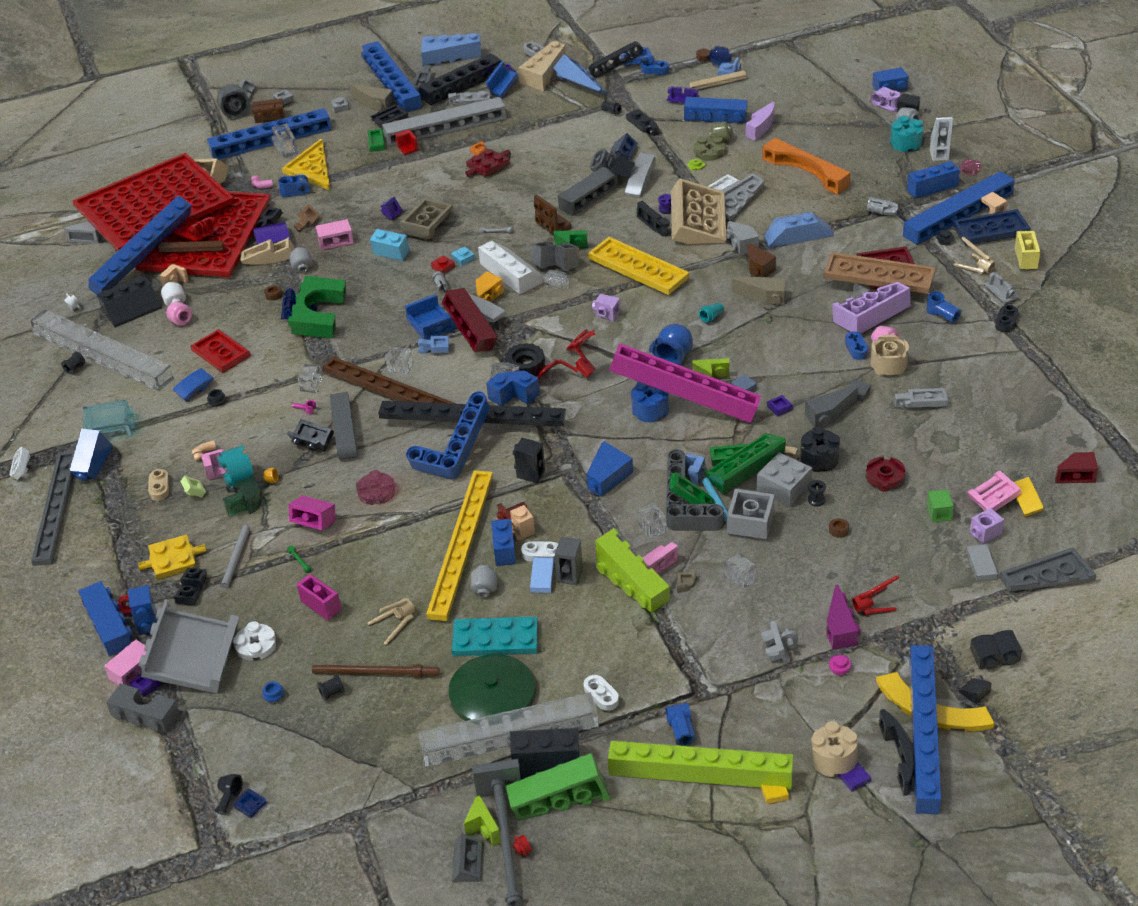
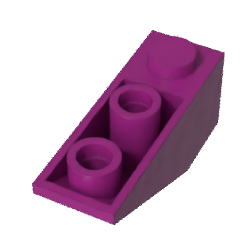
(840, 627)

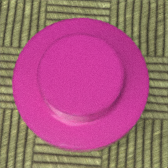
(840, 664)

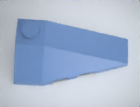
(576, 73)

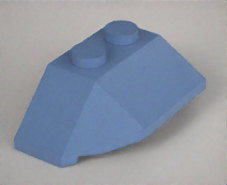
(796, 229)

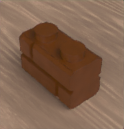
(268, 110)

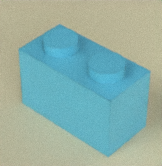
(389, 244)

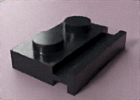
(389, 115)

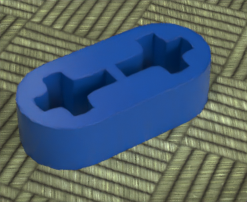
(655, 67)
(855, 341)

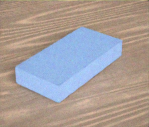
(542, 575)

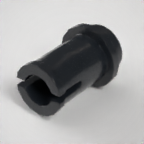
(615, 107)

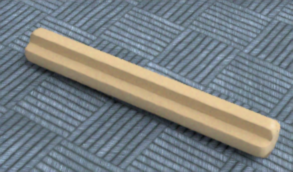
(718, 80)

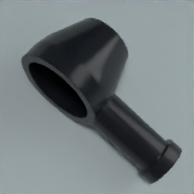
(231, 786)

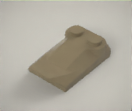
(425, 218)

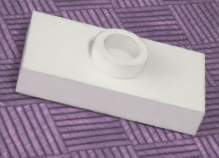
(724, 183)

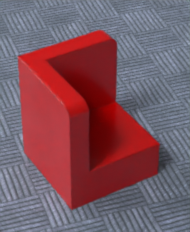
(406, 142)

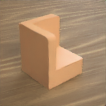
(995, 202)

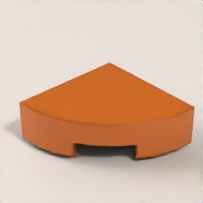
(478, 148)

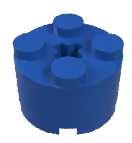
(649, 402)

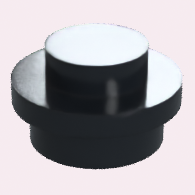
(944, 237)
(216, 397)

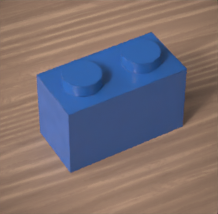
(893, 79)
(503, 542)
(142, 608)

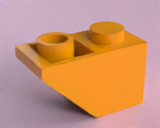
(489, 286)

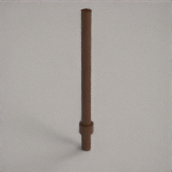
(416, 670)

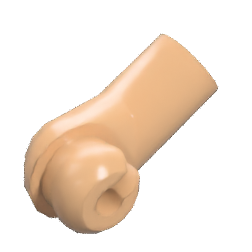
(202, 448)

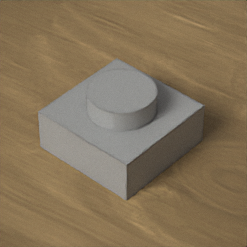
(285, 95)
(339, 104)

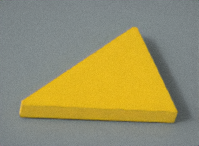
(312, 164)

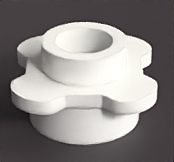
(72, 302)

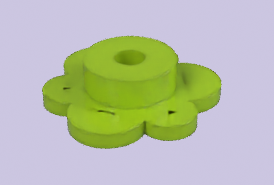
(695, 164)

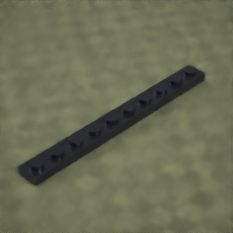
(452, 413)

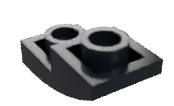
(191, 586)

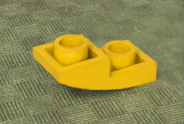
(1029, 499)

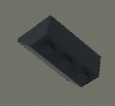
(129, 301)
(543, 749)

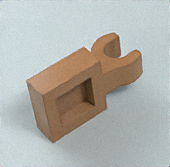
(307, 215)

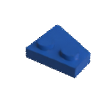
(646, 54)

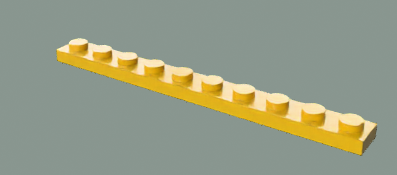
(459, 546)

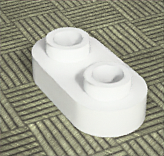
(19, 463)
(538, 549)
(605, 695)

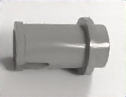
(439, 279)

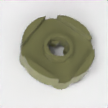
(709, 148)

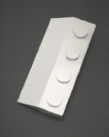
(509, 267)

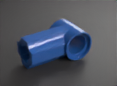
(938, 306)
(680, 720)

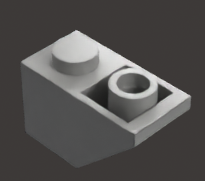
(741, 236)

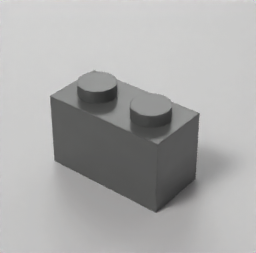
(568, 561)

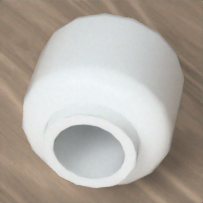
(172, 292)

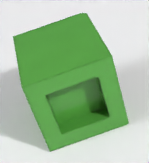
(939, 505)

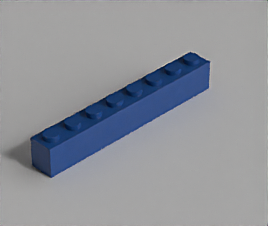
(957, 207)
(140, 246)
(924, 730)

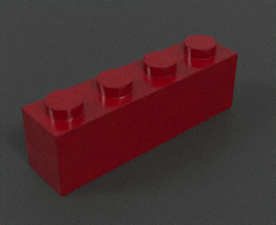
(469, 320)

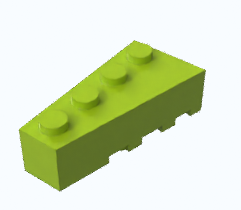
(630, 572)

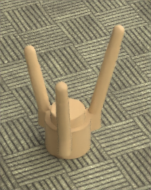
(984, 263)
(401, 609)

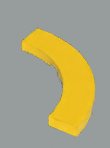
(947, 717)

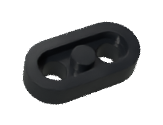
(1006, 318)

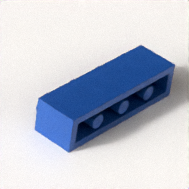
(715, 109)
(105, 617)

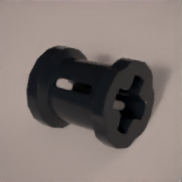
(73, 362)
(813, 493)
(330, 687)

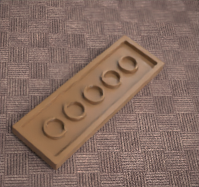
(879, 272)

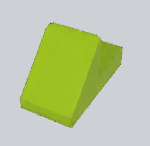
(712, 367)
(481, 820)

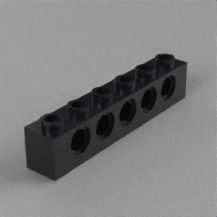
(458, 79)

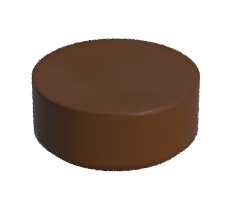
(702, 54)
(273, 293)
(838, 528)

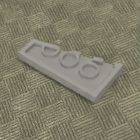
(740, 194)

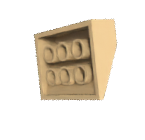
(697, 213)

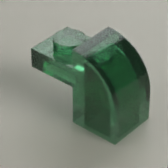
(247, 498)

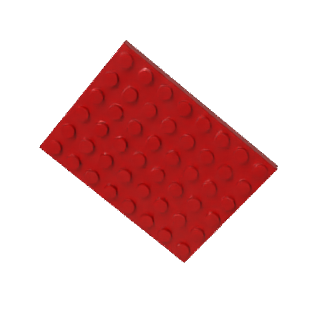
(132, 202)
(235, 230)

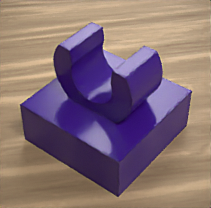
(391, 208)

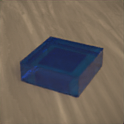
(249, 803)

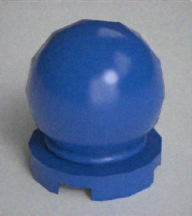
(672, 343)

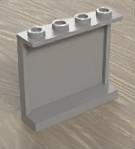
(188, 649)

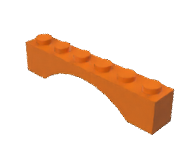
(781, 153)

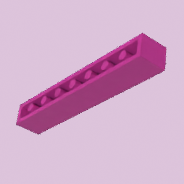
(685, 383)

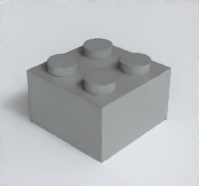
(784, 478)
(750, 513)

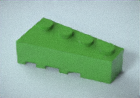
(558, 788)

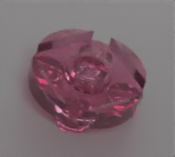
(372, 480)

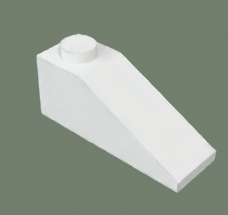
(941, 138)

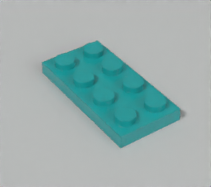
(495, 636)

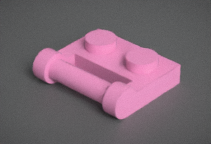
(996, 496)

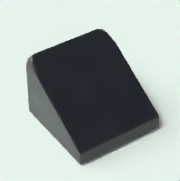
(976, 689)

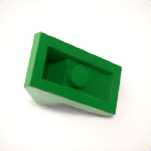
(576, 238)

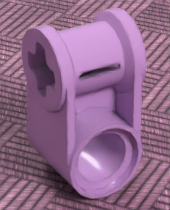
(886, 98)

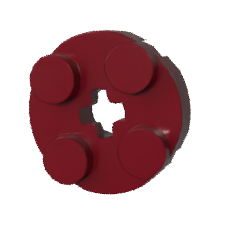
(885, 481)

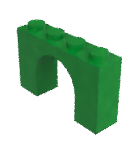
(314, 291)

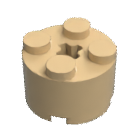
(889, 355)
(834, 749)

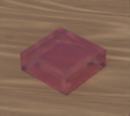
(969, 166)

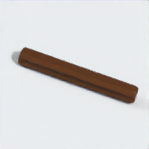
(191, 246)

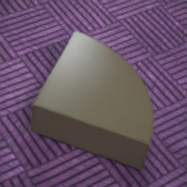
(685, 580)

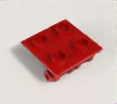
(196, 229)

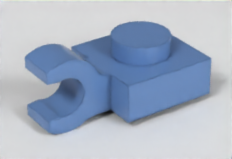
(437, 344)

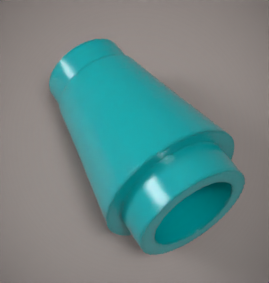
(710, 312)

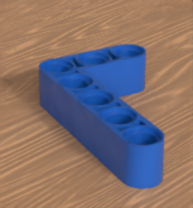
(457, 442)

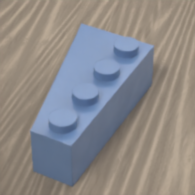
(450, 48)

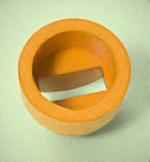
(270, 475)

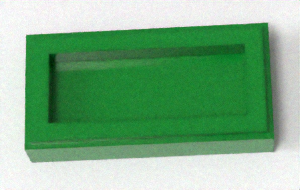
(376, 140)

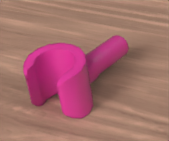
(308, 406)

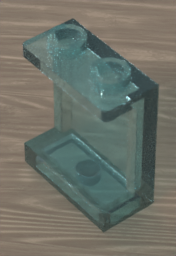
(109, 417)

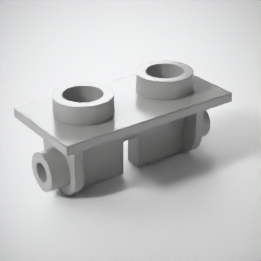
(247, 86)
(1001, 289)

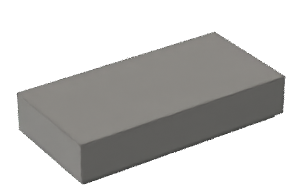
(981, 562)

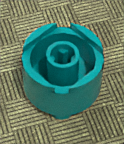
(906, 134)
(235, 464)

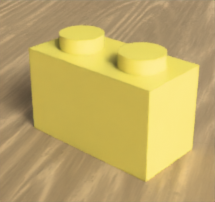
(1027, 250)

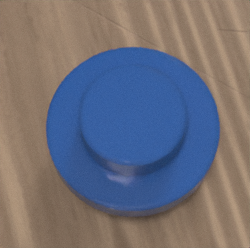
(272, 691)

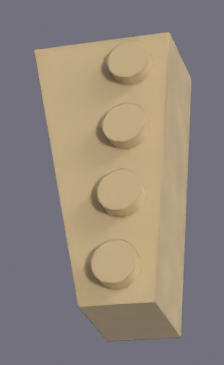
(539, 68)

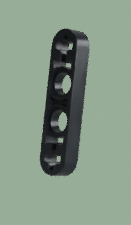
(615, 57)

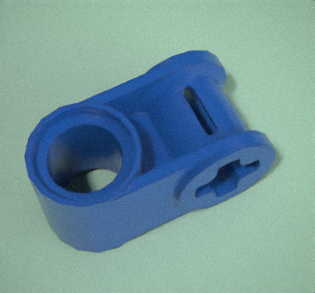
(292, 185)

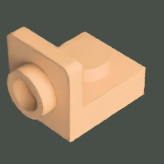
(174, 274)

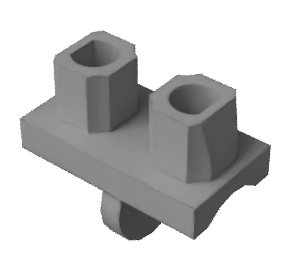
(781, 639)

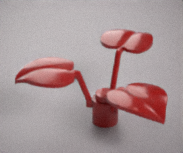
(583, 365)

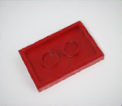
(220, 351)

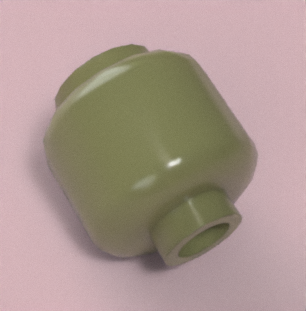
(721, 130)

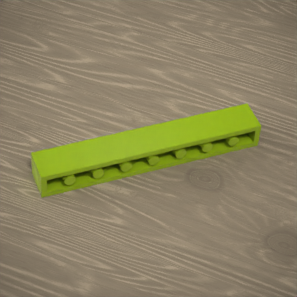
(700, 764)

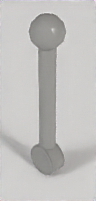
(482, 230)

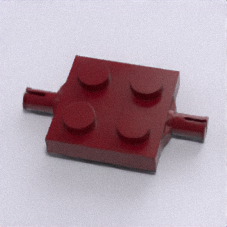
(487, 162)

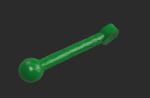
(291, 550)

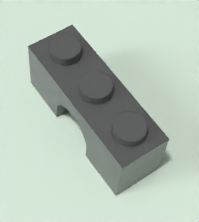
(127, 705)

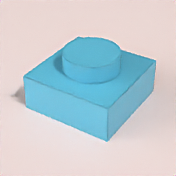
(463, 256)

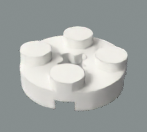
(253, 632)

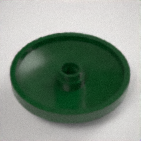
(491, 686)

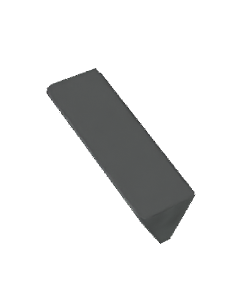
(467, 859)

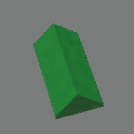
(745, 462)

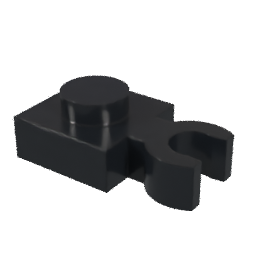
(269, 216)

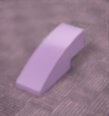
(760, 122)

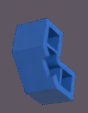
(513, 384)

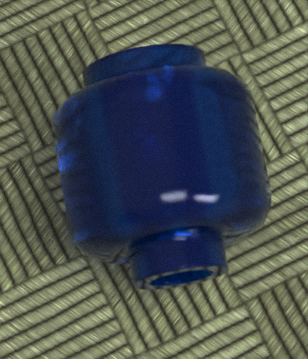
(720, 55)

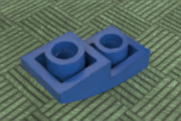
(189, 385)

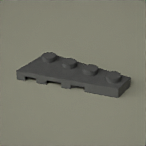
(1053, 570)

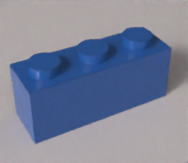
(933, 179)

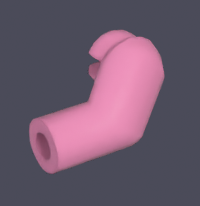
(261, 184)

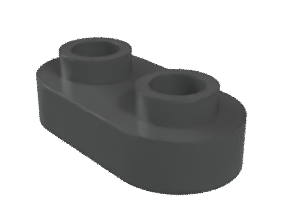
(598, 160)

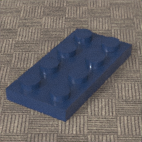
(991, 226)

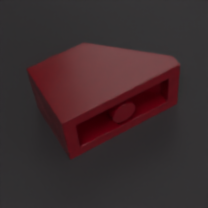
(1077, 468)

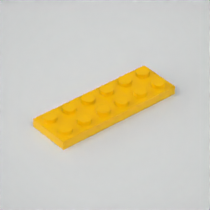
(638, 265)

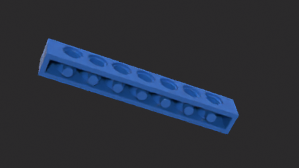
(391, 76)
(261, 135)

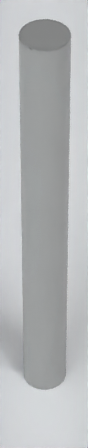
(235, 556)

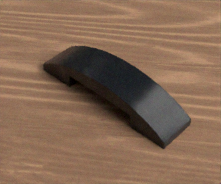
(893, 730)

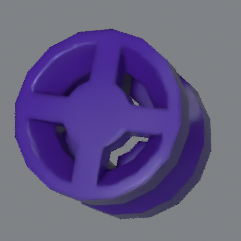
(665, 204)

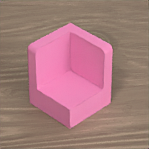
(211, 464)

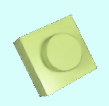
(193, 486)

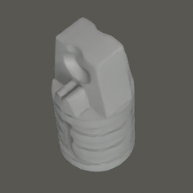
(882, 206)

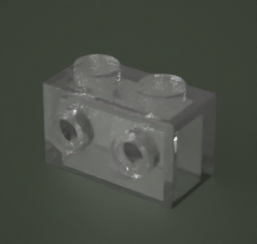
(284, 141)

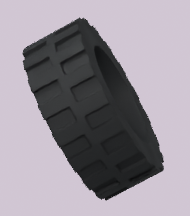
(526, 351)

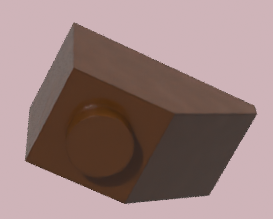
(760, 262)

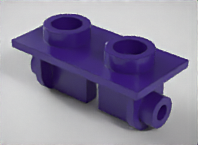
(676, 94)

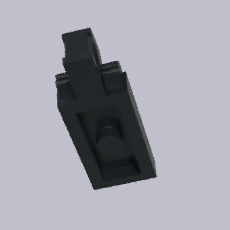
(642, 122)

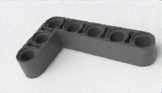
(688, 516)

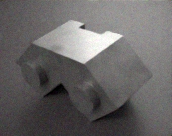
(546, 254)

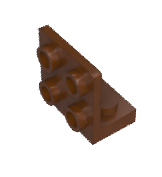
(547, 216)

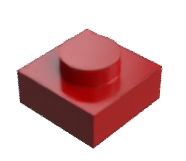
(443, 264)

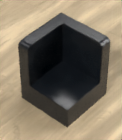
(908, 101)

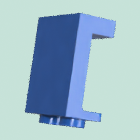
(429, 318)

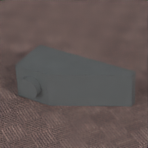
(828, 407)

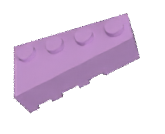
(872, 307)

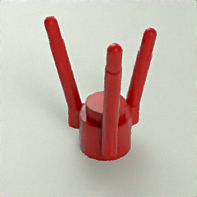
(864, 601)

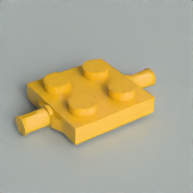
(171, 556)

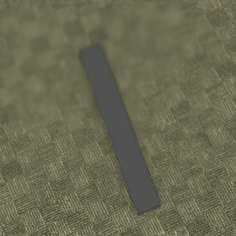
(54, 511)

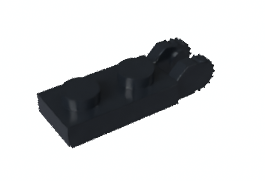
(652, 219)

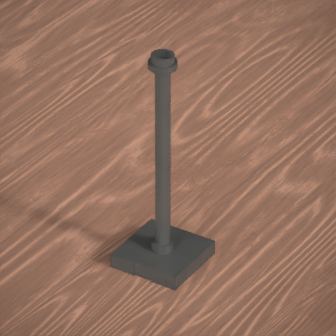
(491, 780)

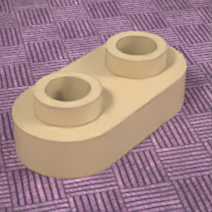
(158, 485)

